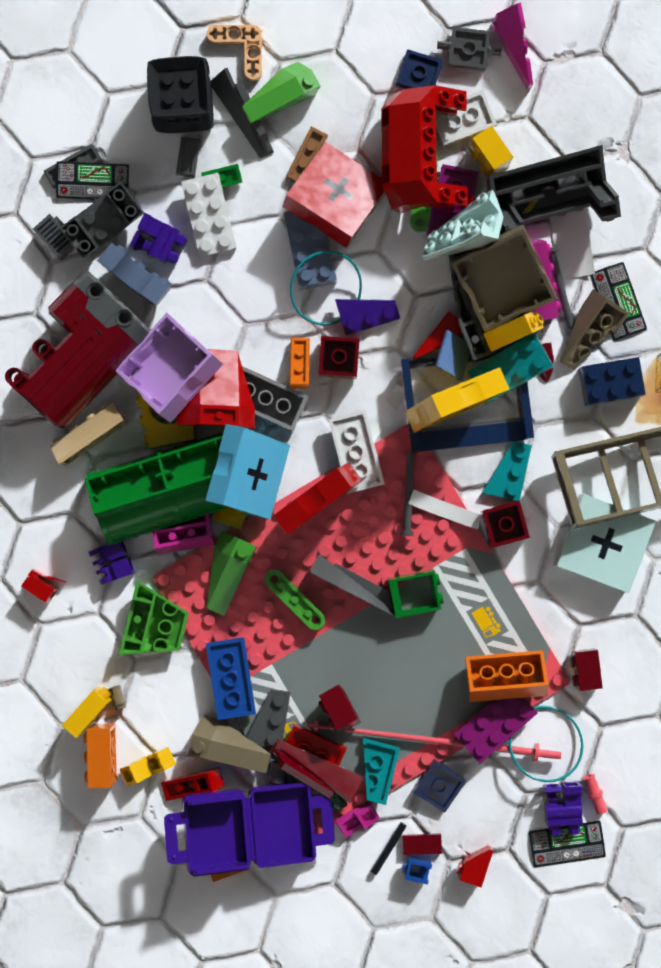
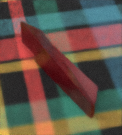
(317, 772)

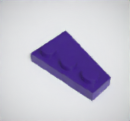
(365, 314)

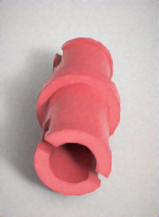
(595, 794)

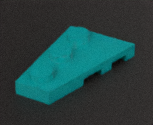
(510, 474)
(380, 766)

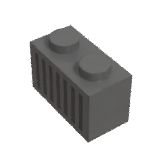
(51, 234)

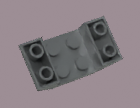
(102, 220)

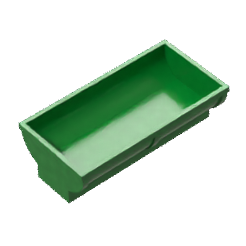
(154, 490)

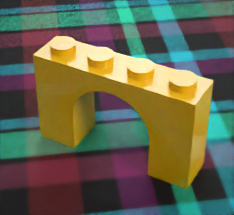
(162, 434)

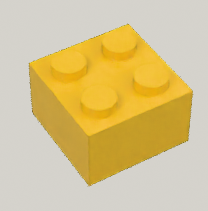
(490, 152)

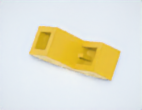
(147, 766)

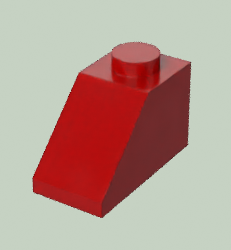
(475, 866)

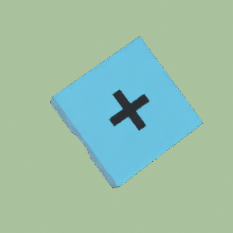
(248, 471)

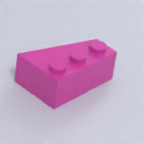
(185, 536)

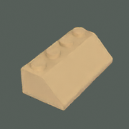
(89, 434)

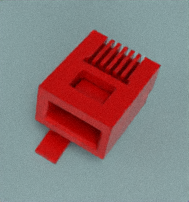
(39, 586)

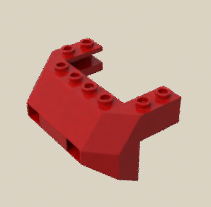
(410, 149)

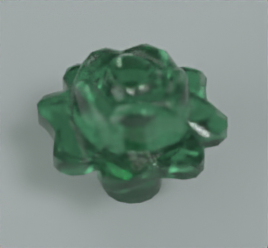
(338, 802)

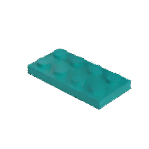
(518, 363)

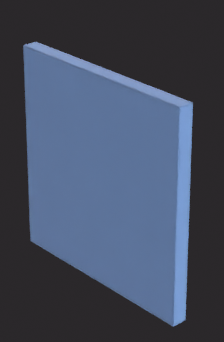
(453, 355)

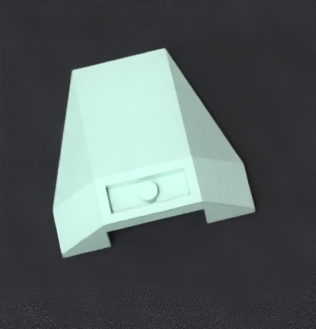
(468, 230)

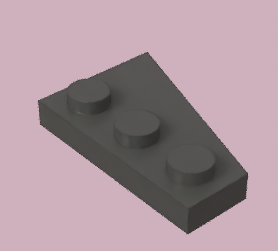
(271, 719)

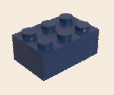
(611, 381)

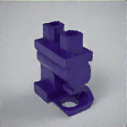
(164, 240)
(564, 813)

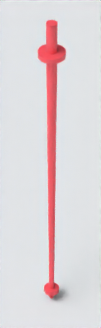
(535, 752)

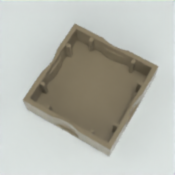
(504, 278)

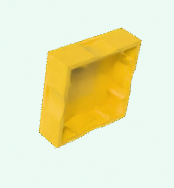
(456, 399)

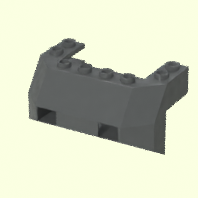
(559, 185)

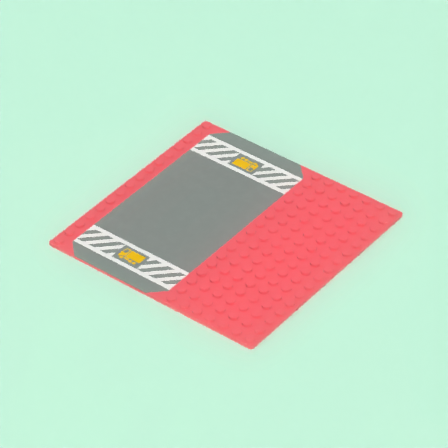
(395, 671)

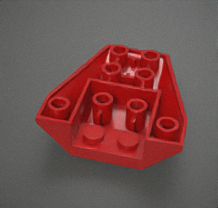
(223, 398)

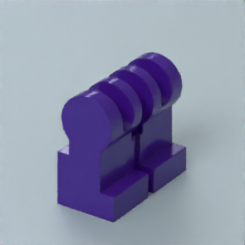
(119, 566)

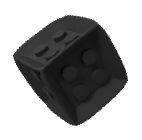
(180, 94)

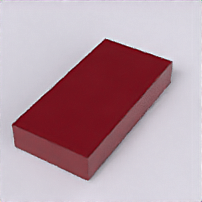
(422, 844)

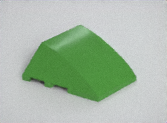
(152, 623)

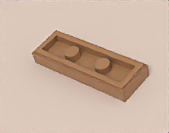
(310, 147)

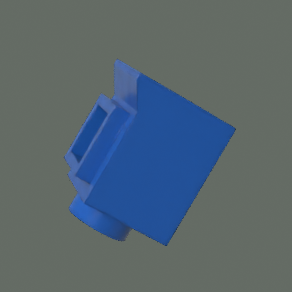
(422, 876)

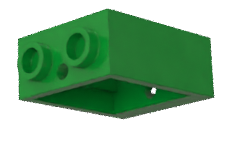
(395, 597)

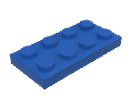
(231, 678)

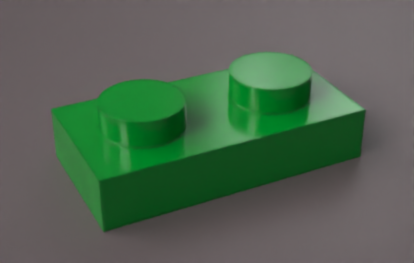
(228, 175)

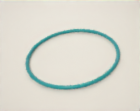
(296, 270)
(579, 759)

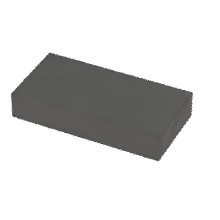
(188, 157)

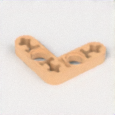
(247, 42)

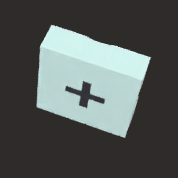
(606, 550)

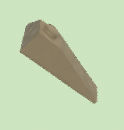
(224, 744)

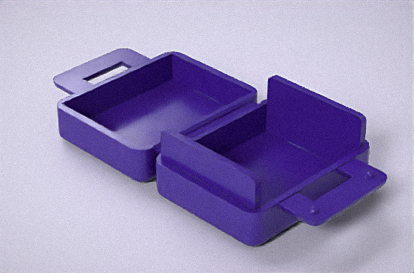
(229, 830)

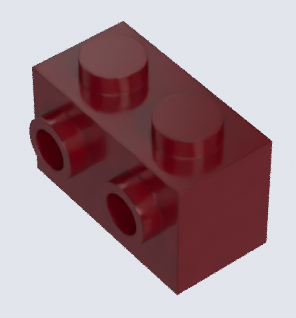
(586, 669)

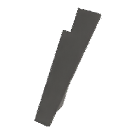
(233, 98)
(352, 583)

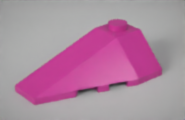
(509, 27)

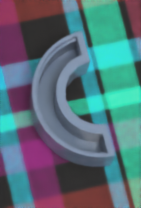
(134, 274)

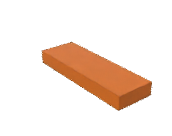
(299, 363)

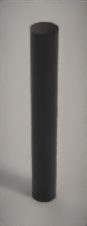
(388, 848)

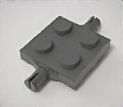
(469, 48)

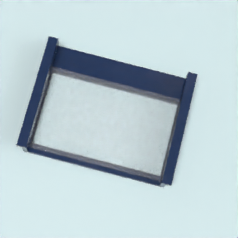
(497, 422)

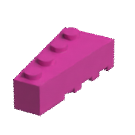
(543, 250)

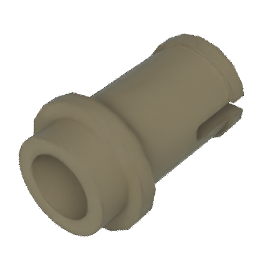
(117, 697)

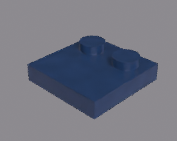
(418, 70)
(439, 785)

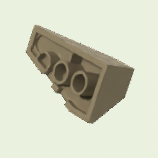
(594, 322)

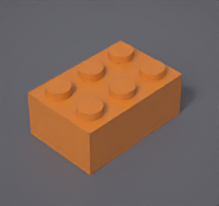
(100, 755)

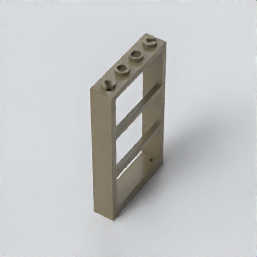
(566, 484)

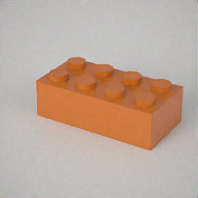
(506, 676)

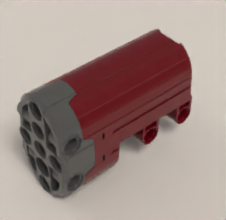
(87, 358)

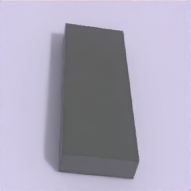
(88, 154)

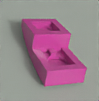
(359, 817)

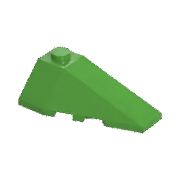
(283, 90)
(228, 567)

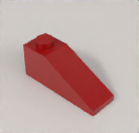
(435, 339)
(193, 783)

